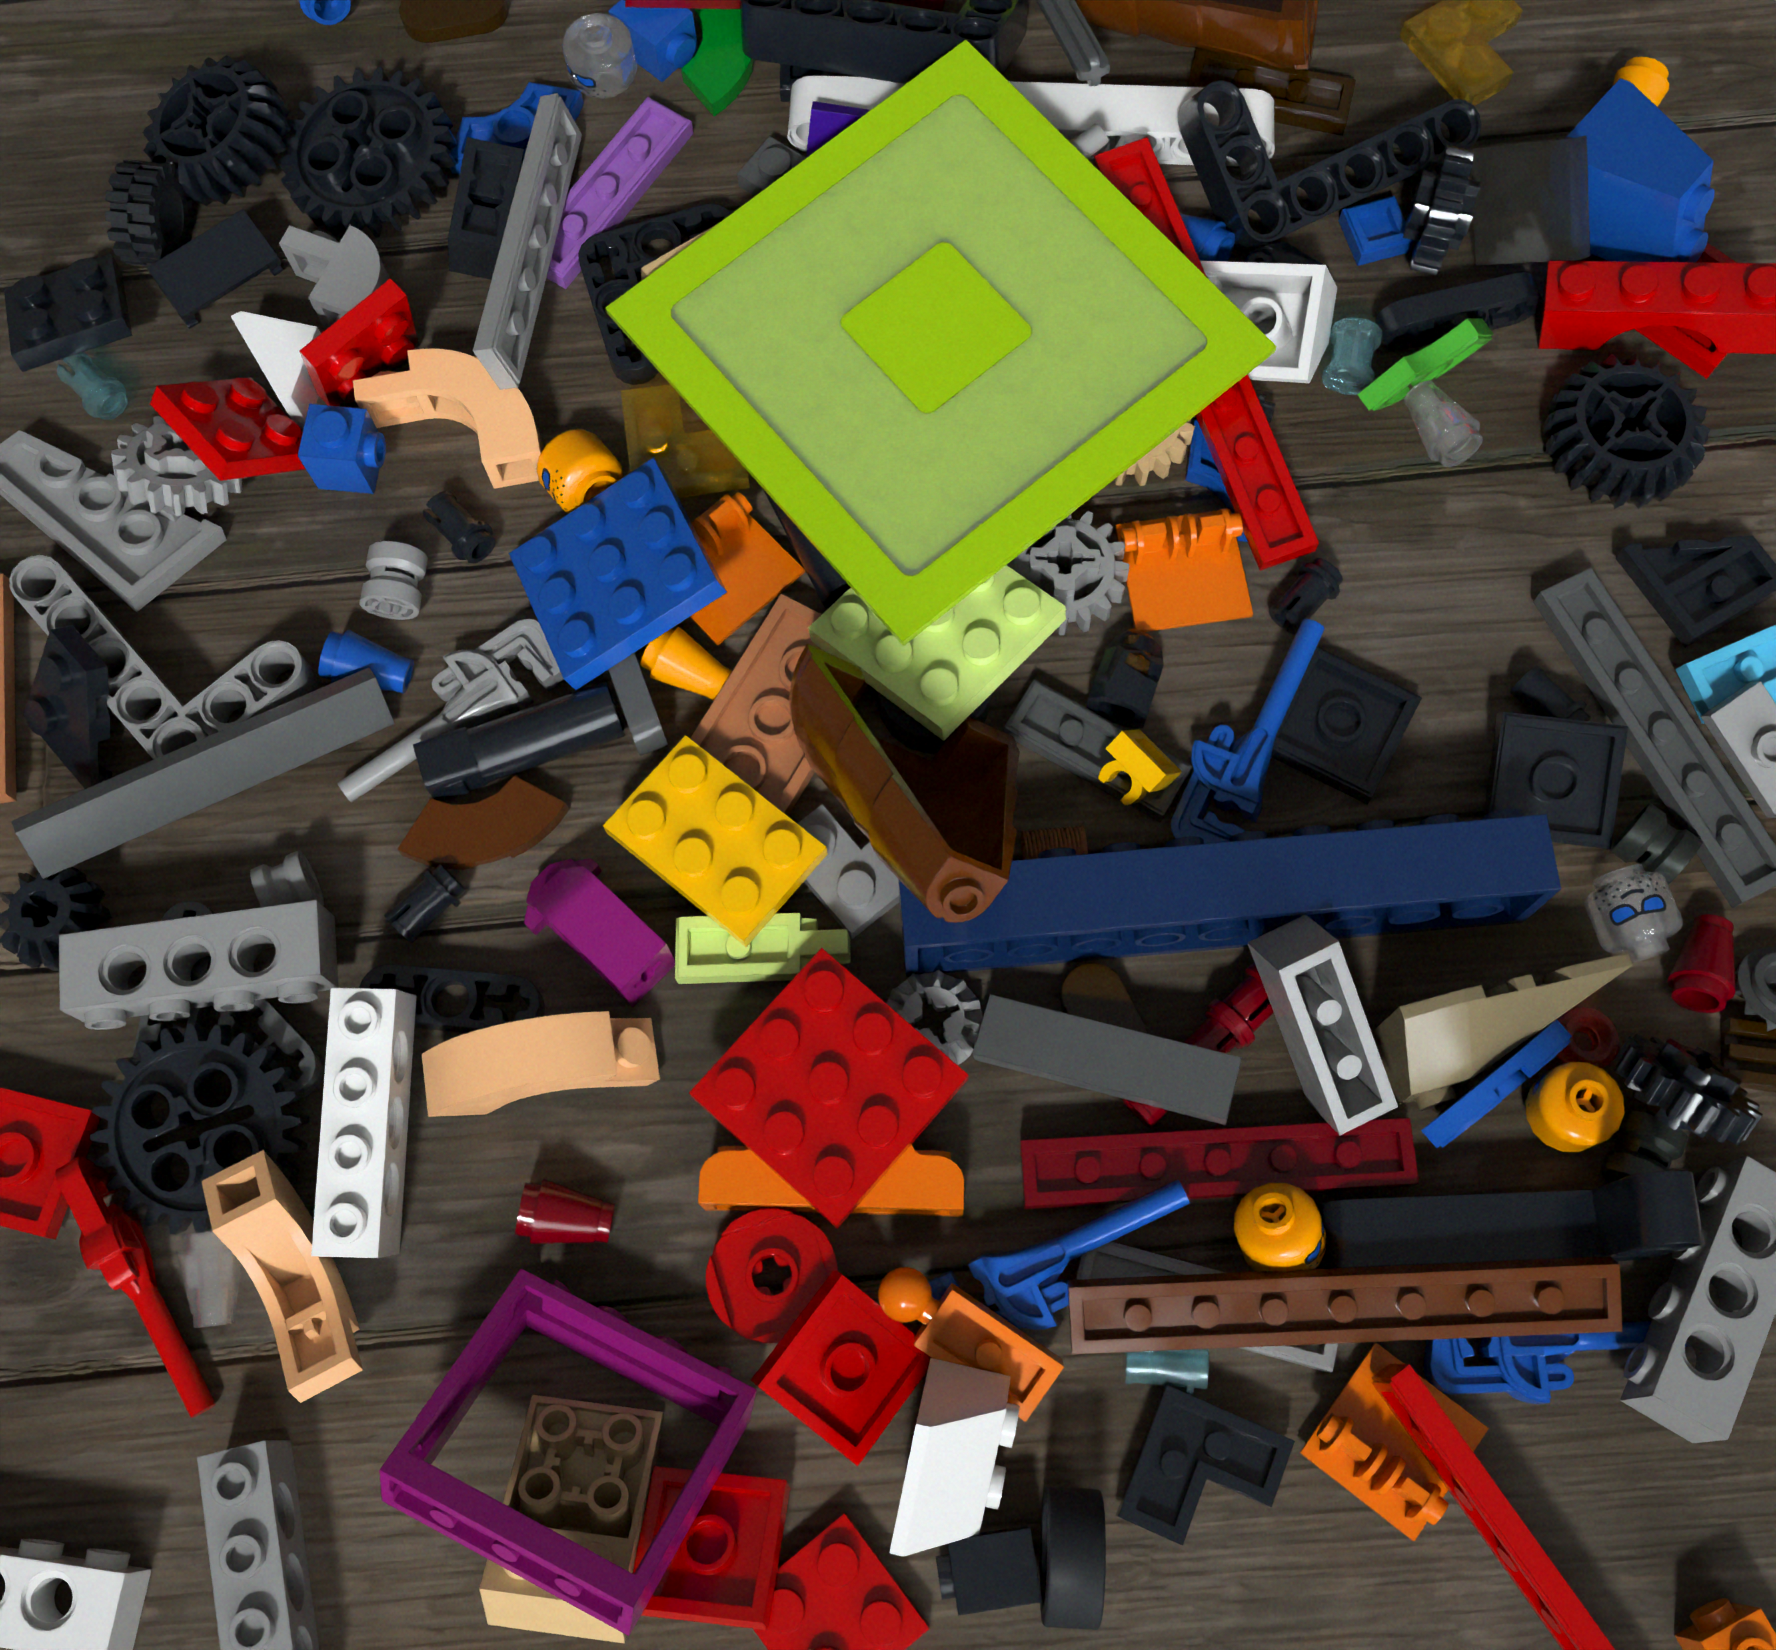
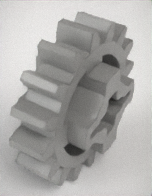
(166, 471)
(1092, 566)

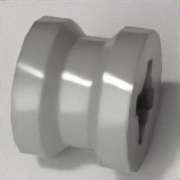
(286, 882)

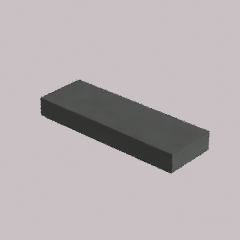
(1078, 742)

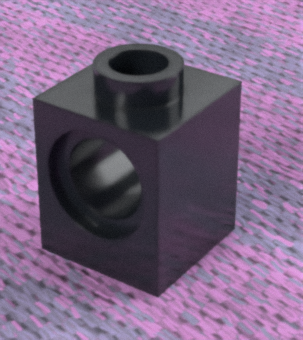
(990, 1571)

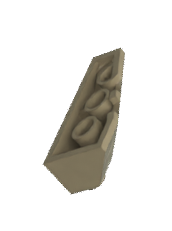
(1457, 1035)

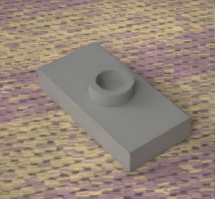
(1747, 735)

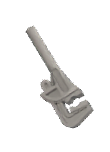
(476, 691)

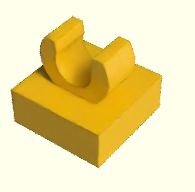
(1142, 761)

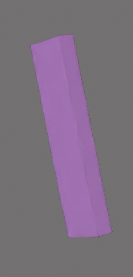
(616, 182)

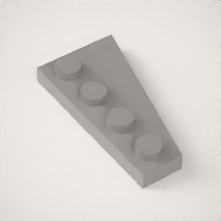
(98, 525)

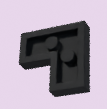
(1194, 1444)

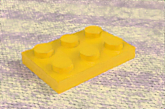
(715, 840)

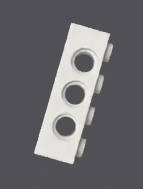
(364, 1123)
(103, 1606)

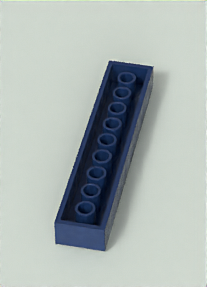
(1240, 889)

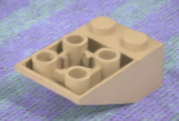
(587, 1478)

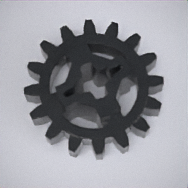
(1441, 209)
(1687, 1088)

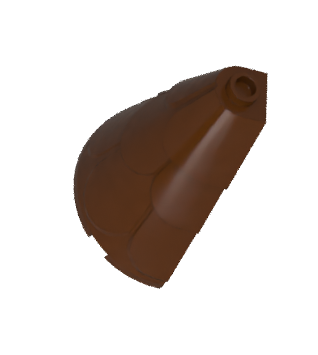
(1254, 30)
(930, 822)

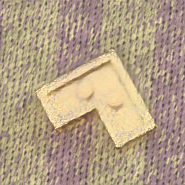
(1455, 48)
(693, 461)

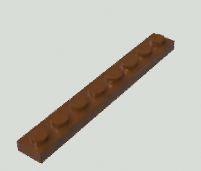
(1345, 1305)

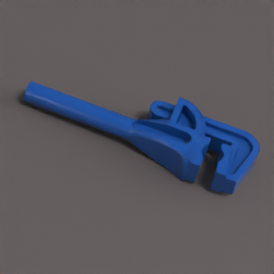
(1237, 769)
(1026, 1278)
(1519, 1364)

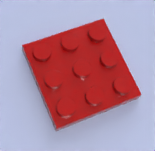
(829, 1087)

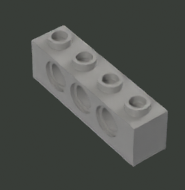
(99, 963)
(1727, 1339)
(257, 1548)

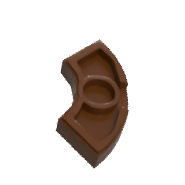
(484, 830)

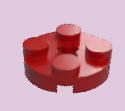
(739, 1257)

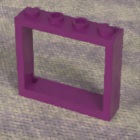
(511, 1537)

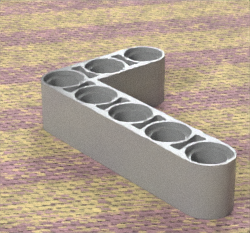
(139, 686)

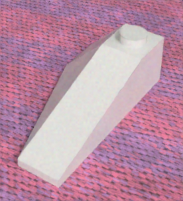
(1288, 305)

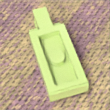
(776, 954)

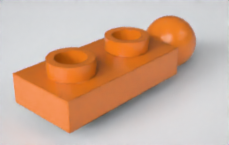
(970, 1335)

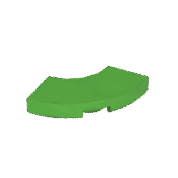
(1426, 364)

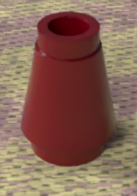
(1705, 967)
(562, 1215)

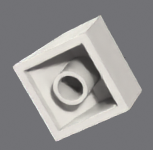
(954, 1457)

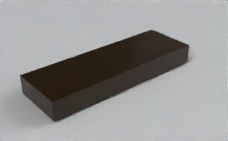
(1300, 95)

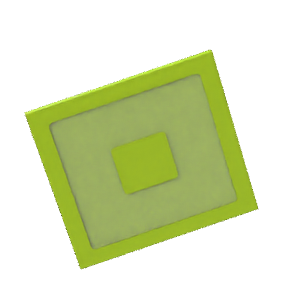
(938, 338)

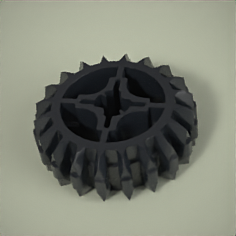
(218, 129)
(1639, 463)

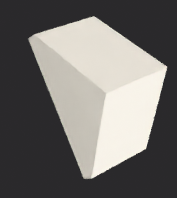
(276, 349)

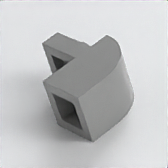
(342, 270)

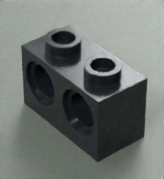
(482, 206)

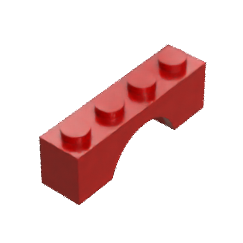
(1601, 299)

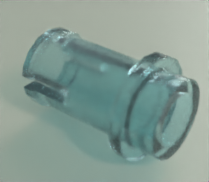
(100, 395)
(1169, 1368)

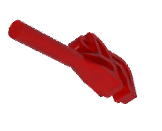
(118, 1247)

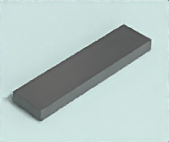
(1108, 1059)

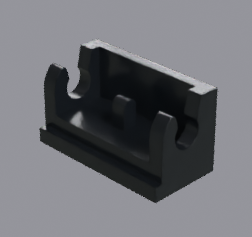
(213, 265)

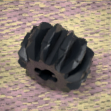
(36, 904)

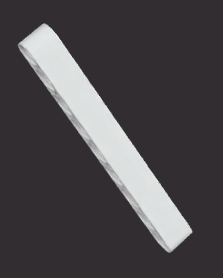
(1072, 108)

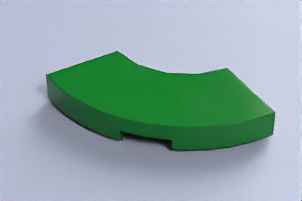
(720, 66)

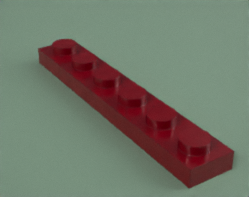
(1216, 1162)

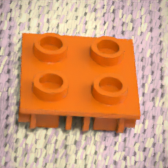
(748, 563)
(1185, 570)
(1374, 1455)

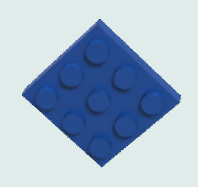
(616, 574)

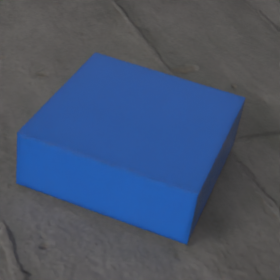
(1375, 230)

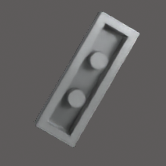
(1323, 1023)

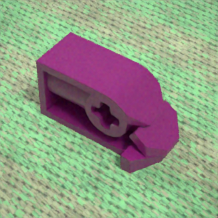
(598, 927)

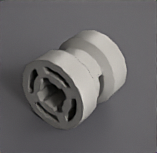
(393, 580)

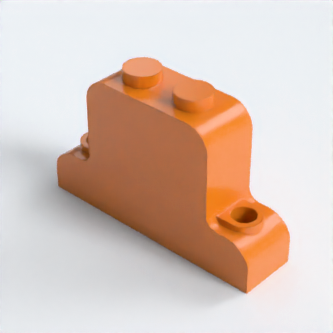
(914, 1186)

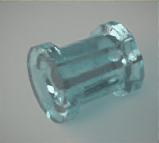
(1352, 355)

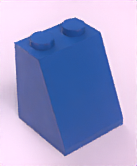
(1643, 181)

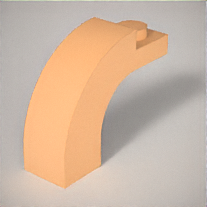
(461, 390)
(537, 1057)
(304, 1294)

